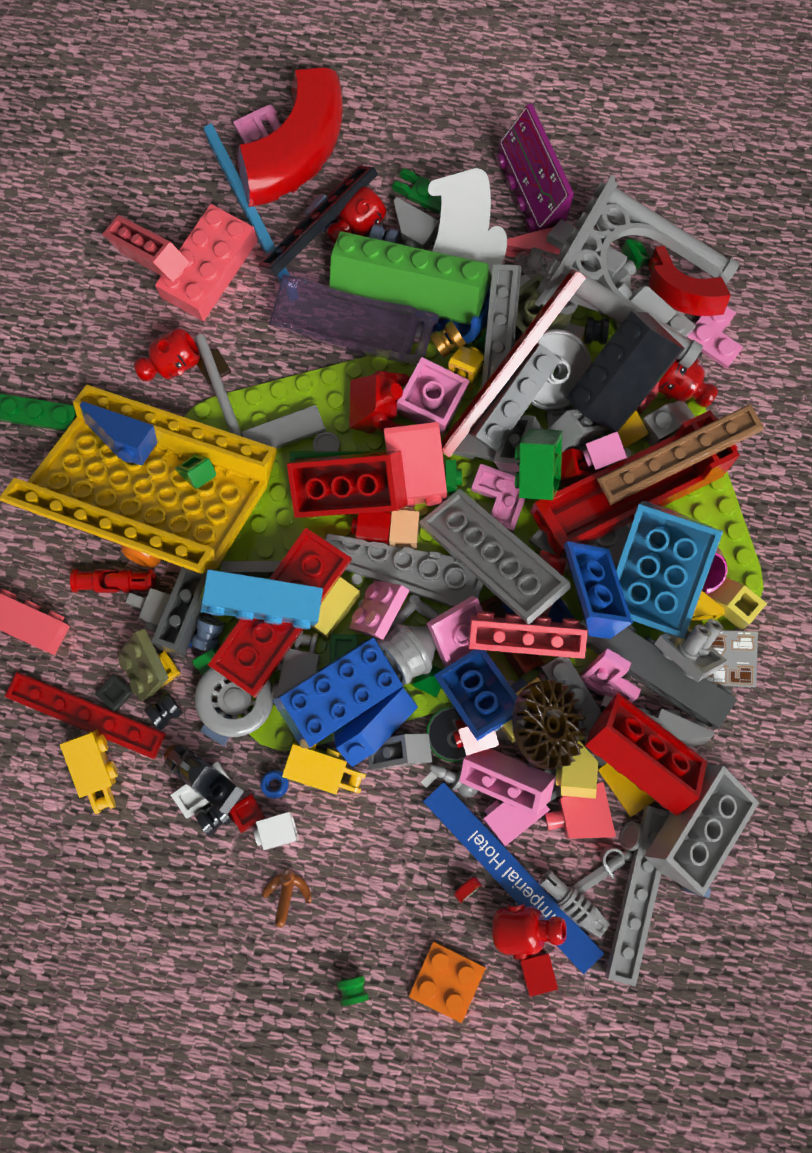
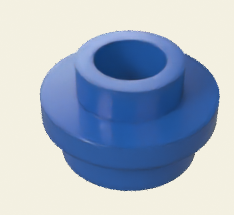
(265, 784)

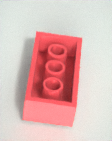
(215, 255)

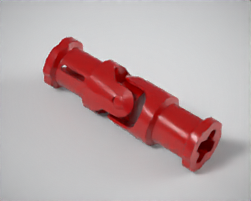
(114, 580)

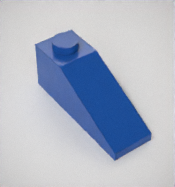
(125, 436)
(373, 727)

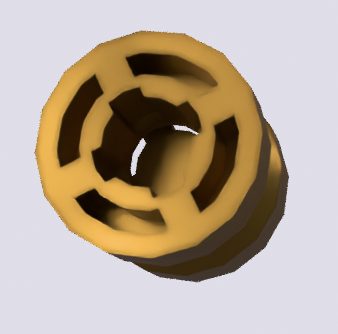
(441, 341)

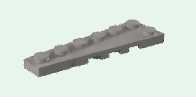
(423, 573)

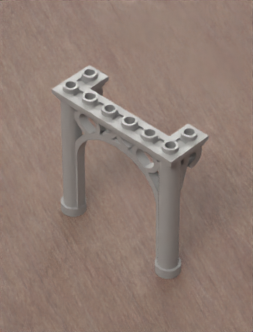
(628, 218)

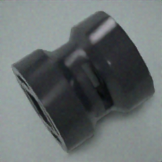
(163, 711)
(211, 819)

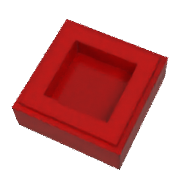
(246, 813)

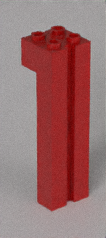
(584, 515)

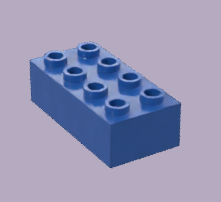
(337, 693)

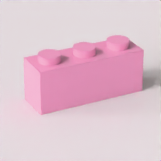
(508, 780)

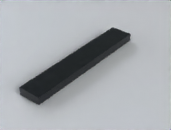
(316, 221)

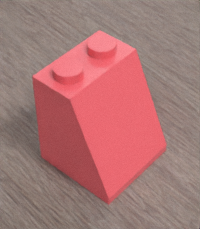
(421, 461)

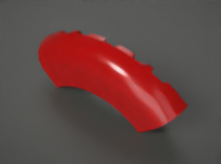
(299, 145)

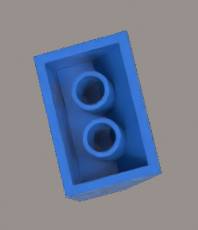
(597, 589)

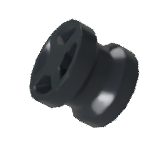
(596, 330)

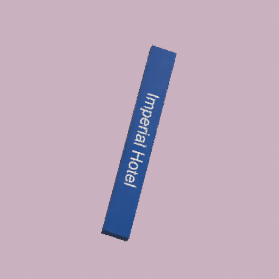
(509, 872)

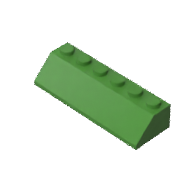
(410, 277)

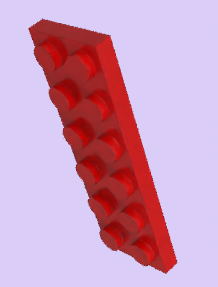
(258, 647)

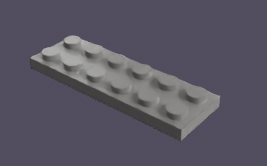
(495, 556)

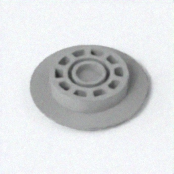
(232, 702)

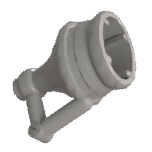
(409, 647)

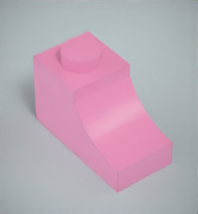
(605, 451)
(509, 821)

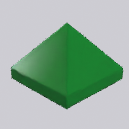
(428, 682)

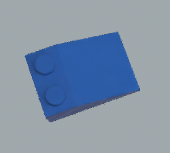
(478, 692)

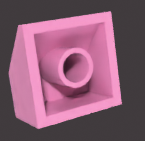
(432, 395)

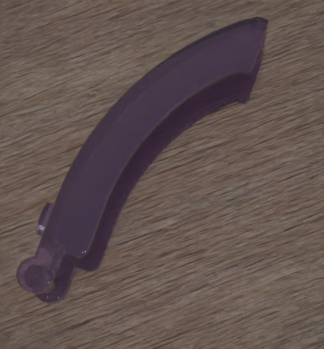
(351, 321)

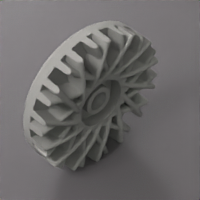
(573, 364)

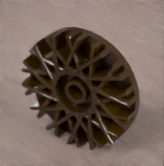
(547, 724)

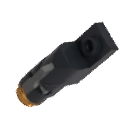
(202, 777)

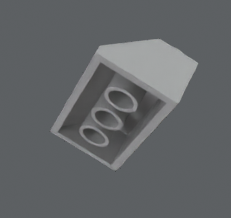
(701, 837)

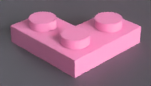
(715, 343)
(502, 488)
(605, 676)

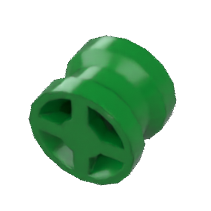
(352, 990)

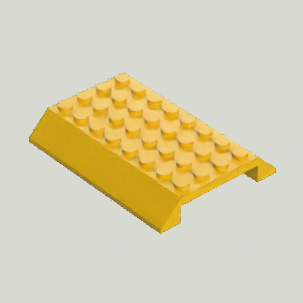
(151, 503)

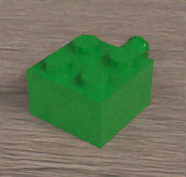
(539, 464)

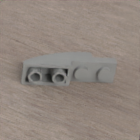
(689, 732)

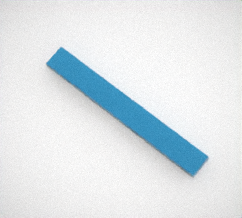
(237, 187)

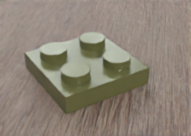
(142, 666)

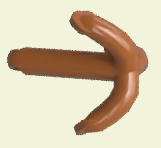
(287, 880)

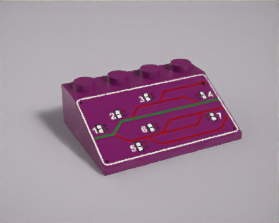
(534, 172)

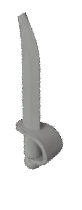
(605, 870)

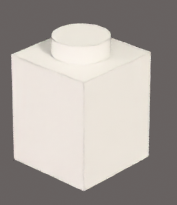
(276, 831)

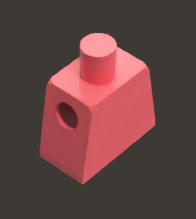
(583, 816)

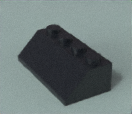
(625, 371)

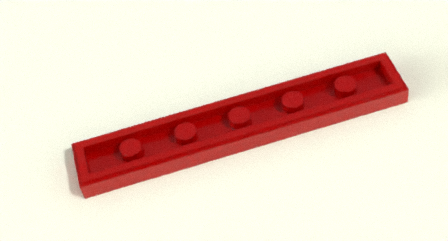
(85, 715)

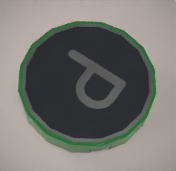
(441, 735)

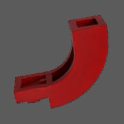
(684, 292)

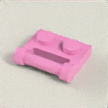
(251, 127)

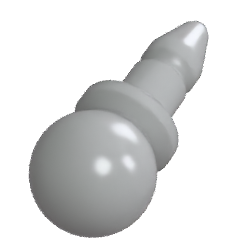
(453, 778)

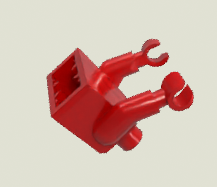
(375, 401)

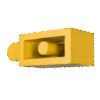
(91, 768)
(321, 769)

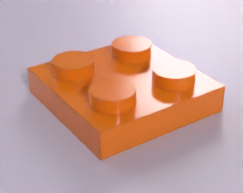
(447, 982)

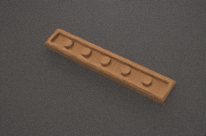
(680, 454)

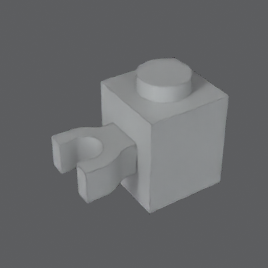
(151, 607)

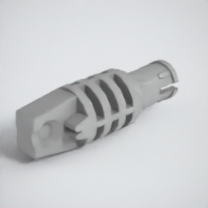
(575, 905)

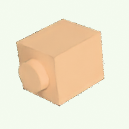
(404, 528)

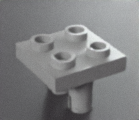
(695, 650)

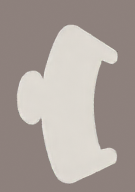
(466, 218)

